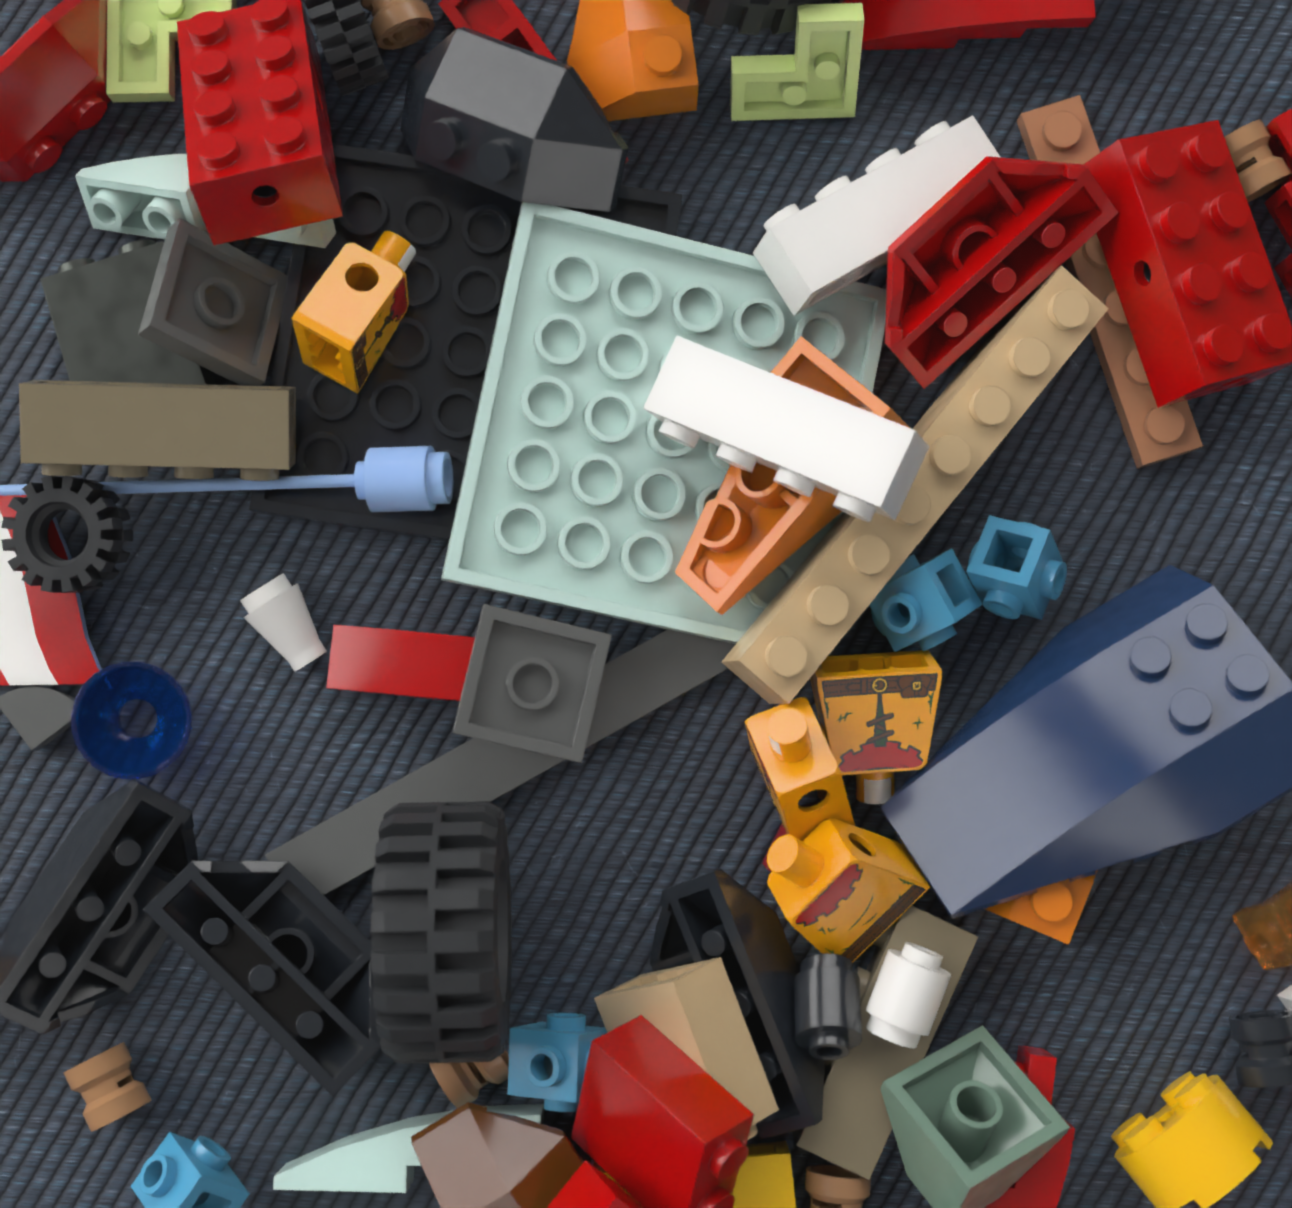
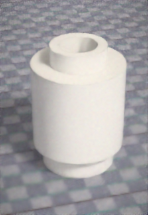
(907, 995)

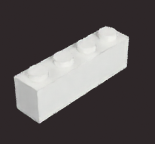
(855, 222)
(786, 428)

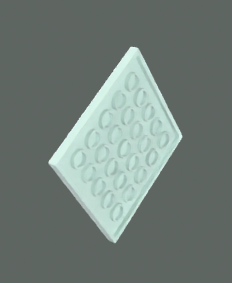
(566, 470)

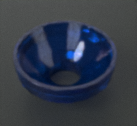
(98, 724)

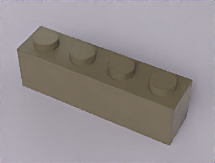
(157, 426)
(854, 1110)

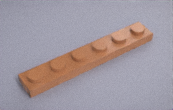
(1153, 434)

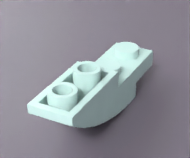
(154, 192)

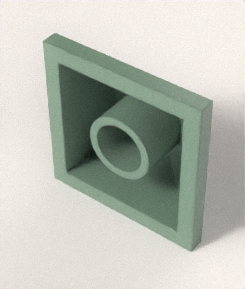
(969, 1122)

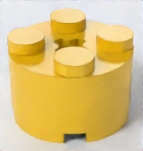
(1193, 1145)

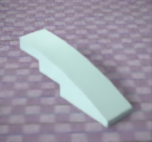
(374, 1158)

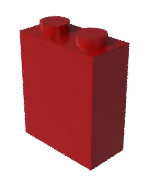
(660, 1121)

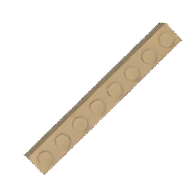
(961, 434)

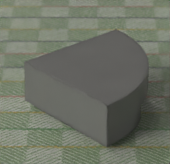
(37, 713)

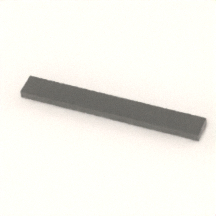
(487, 770)

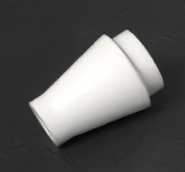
(284, 621)

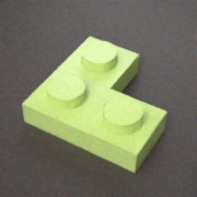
(143, 46)
(814, 80)

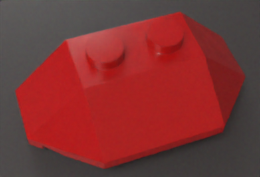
(52, 86)
(983, 255)

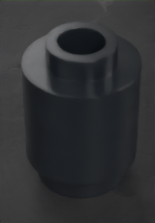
(827, 1006)

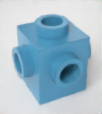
(1016, 568)
(924, 602)
(551, 1059)
(189, 1176)

